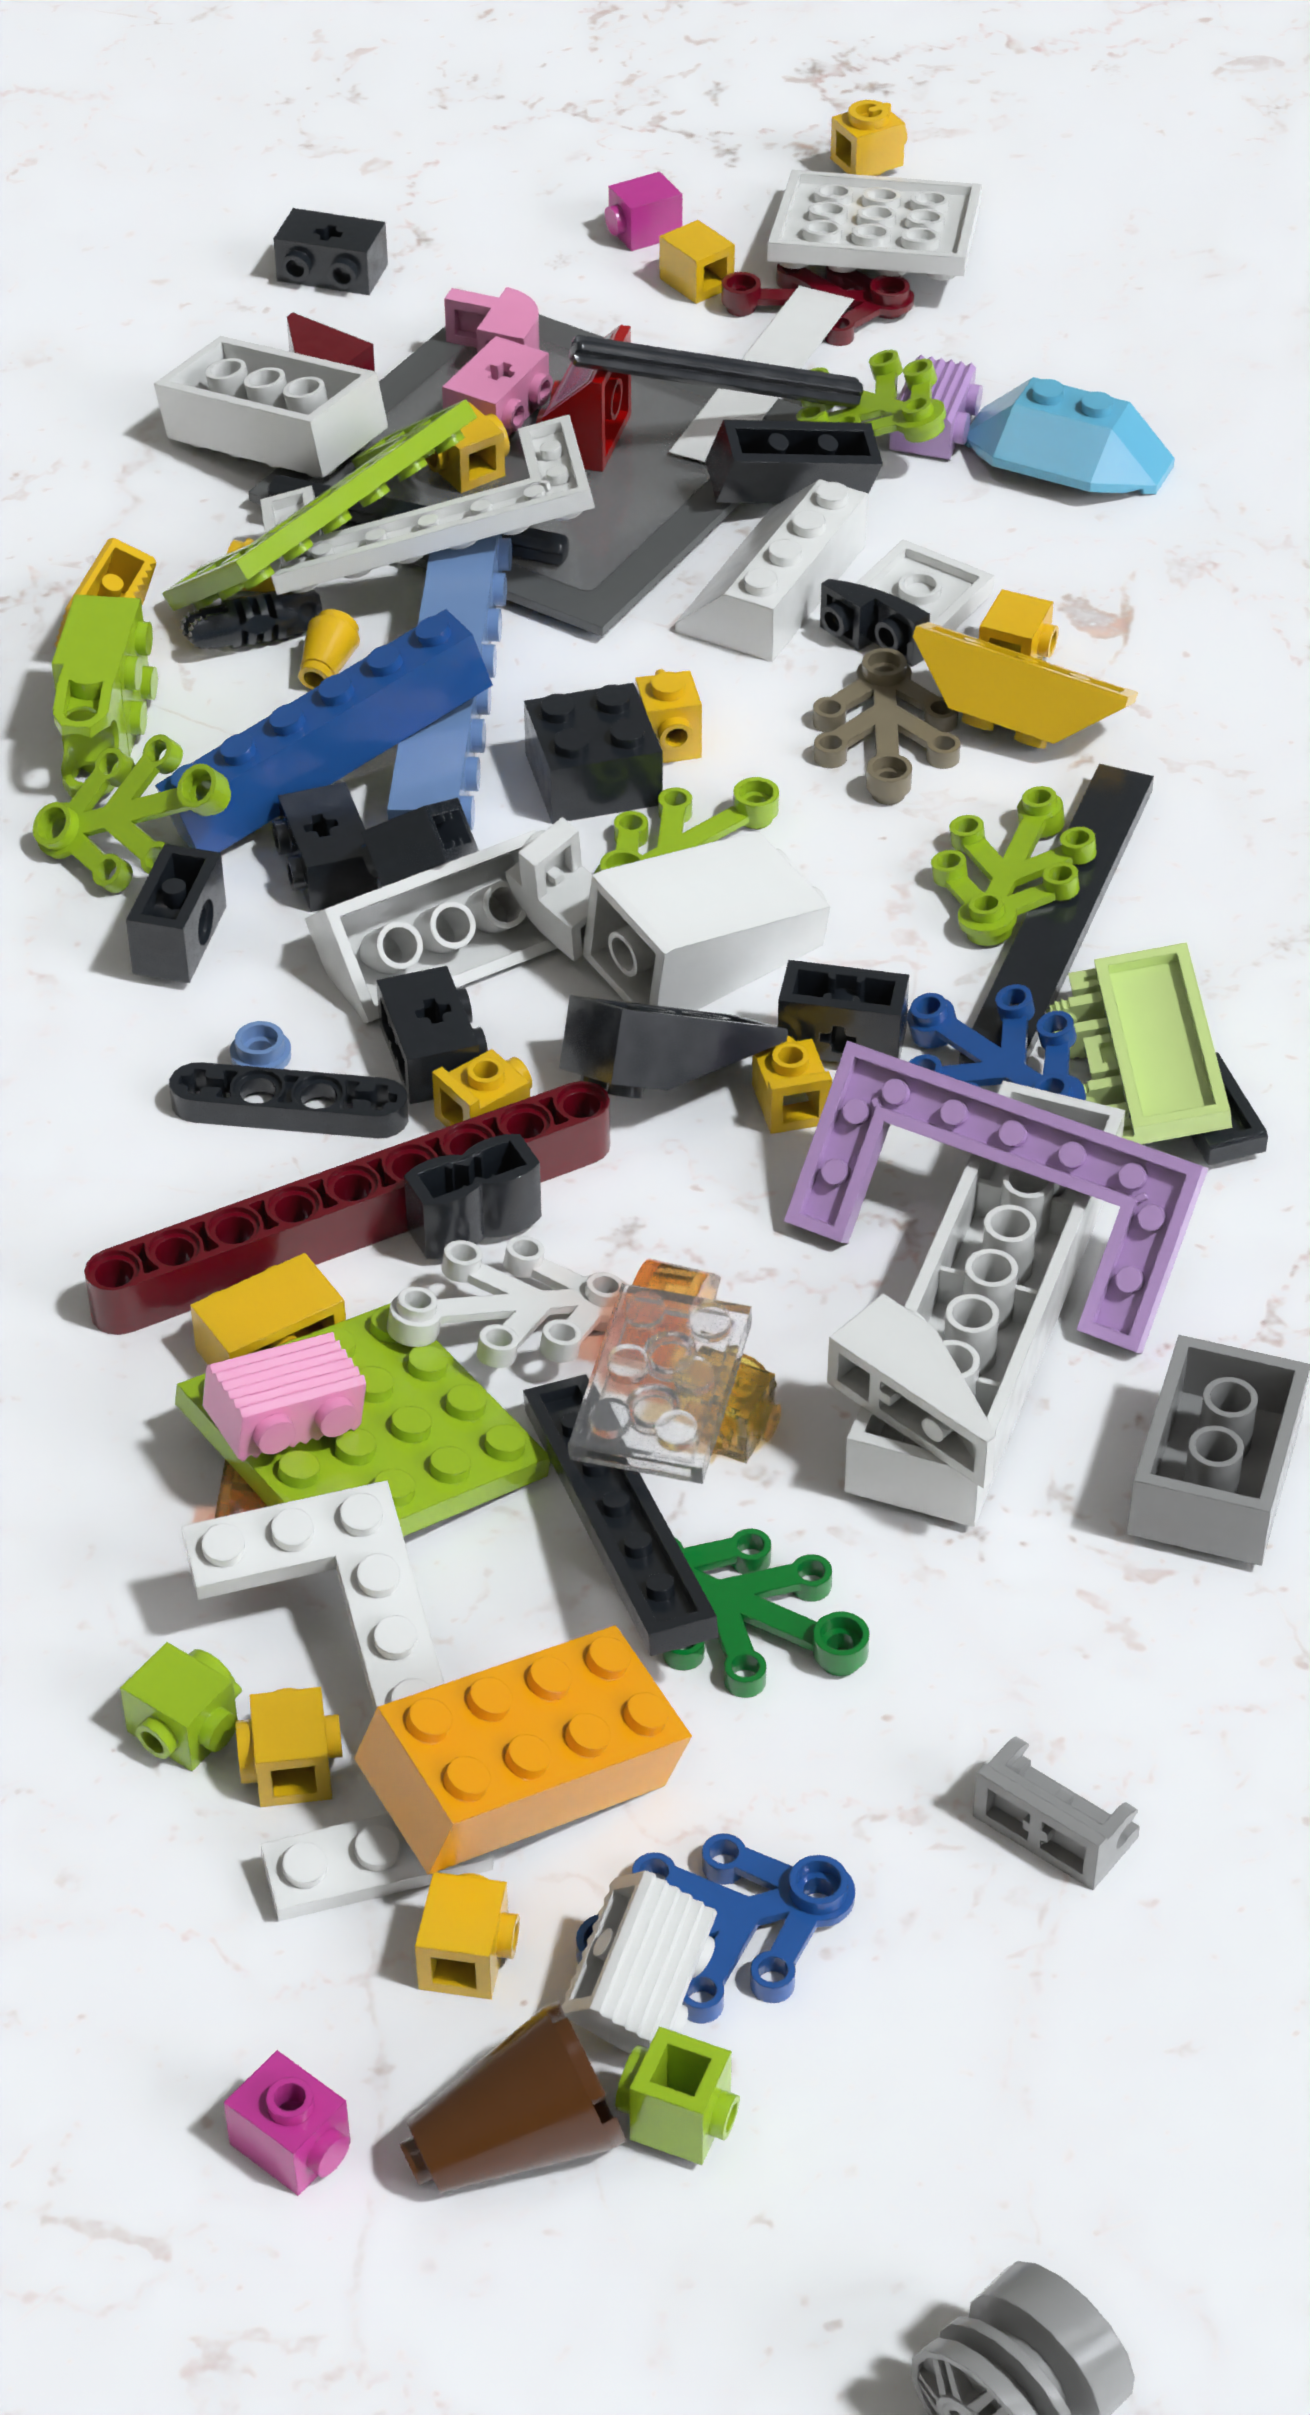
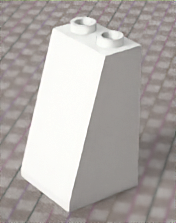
(700, 921)

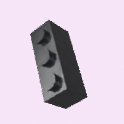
(779, 458)

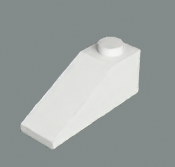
(907, 1378)

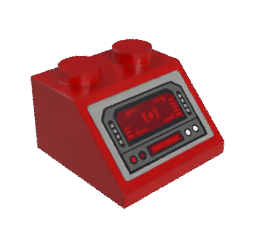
(596, 405)

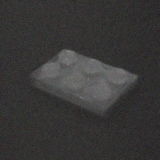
(661, 1383)

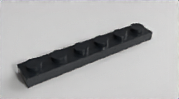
(624, 1529)

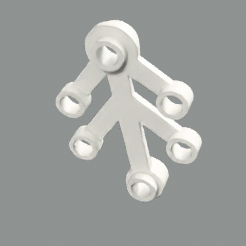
(590, 1299)

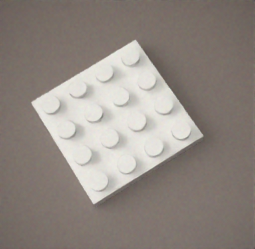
(875, 224)

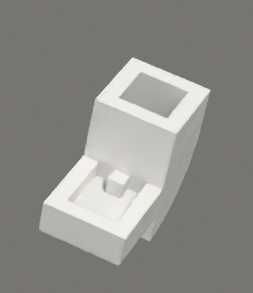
(554, 886)

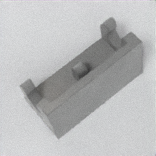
(1051, 1817)

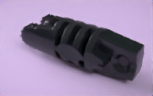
(251, 619)

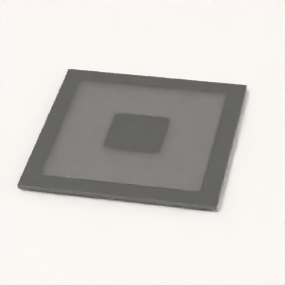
(645, 501)

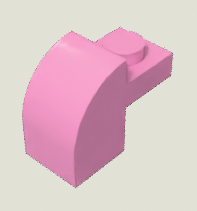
(477, 318)

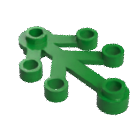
(742, 1599)

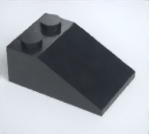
(653, 1045)

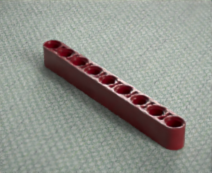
(324, 1212)

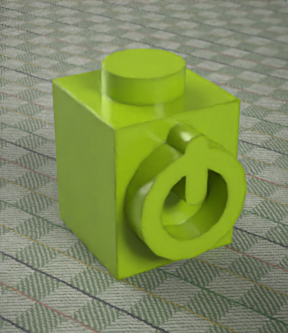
(181, 1705)
(678, 2095)

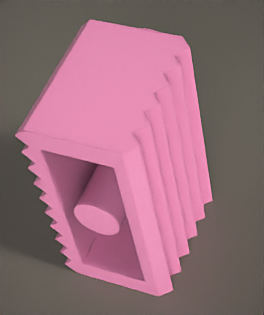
(284, 1396)

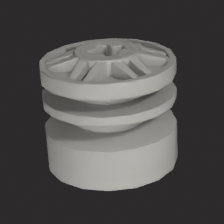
(1025, 2352)

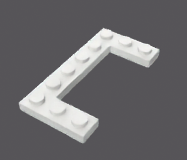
(554, 491)
(364, 1542)

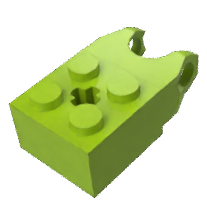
(101, 681)

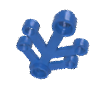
(935, 1024)
(741, 1914)

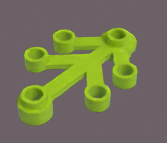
(916, 418)
(753, 807)
(65, 826)
(992, 914)

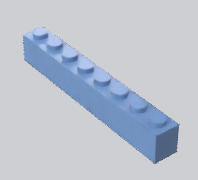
(441, 757)

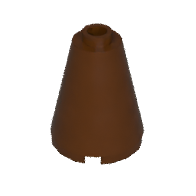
(514, 2110)

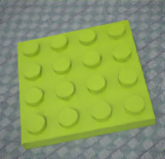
(420, 1429)

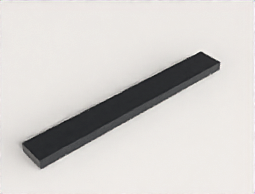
(1056, 930)

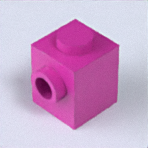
(643, 210)
(288, 2123)

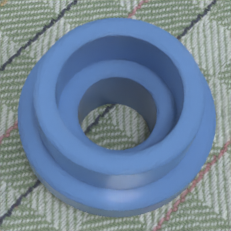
(261, 1046)

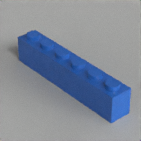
(337, 727)

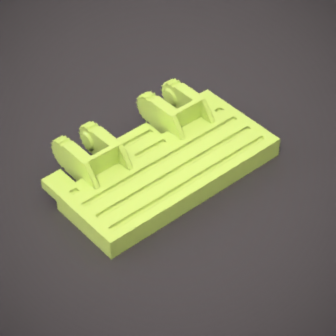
(1148, 1044)

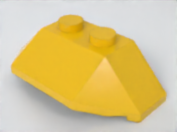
(1015, 689)

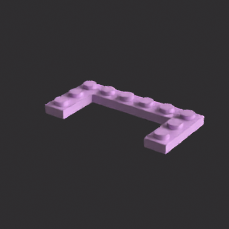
(1149, 1185)

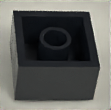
(593, 752)

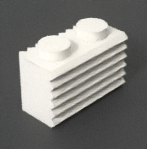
(640, 1961)

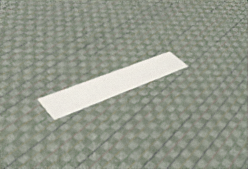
(785, 342)

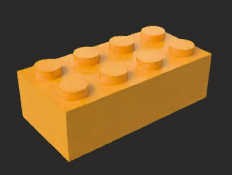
(521, 1748)

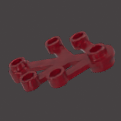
(877, 297)

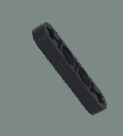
(287, 1107)

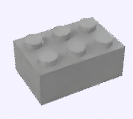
(1218, 1449)

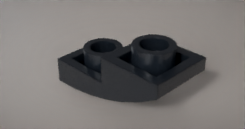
(869, 615)

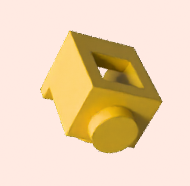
(787, 1071)
(479, 1087)

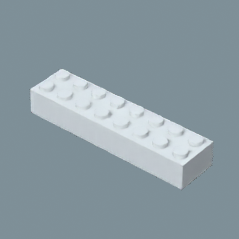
(994, 1299)

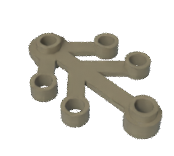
(885, 676)

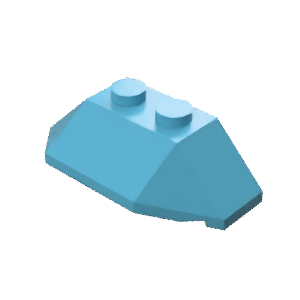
(1071, 439)

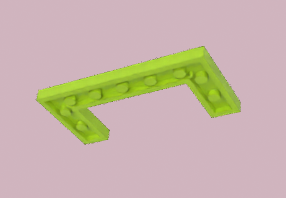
(395, 454)

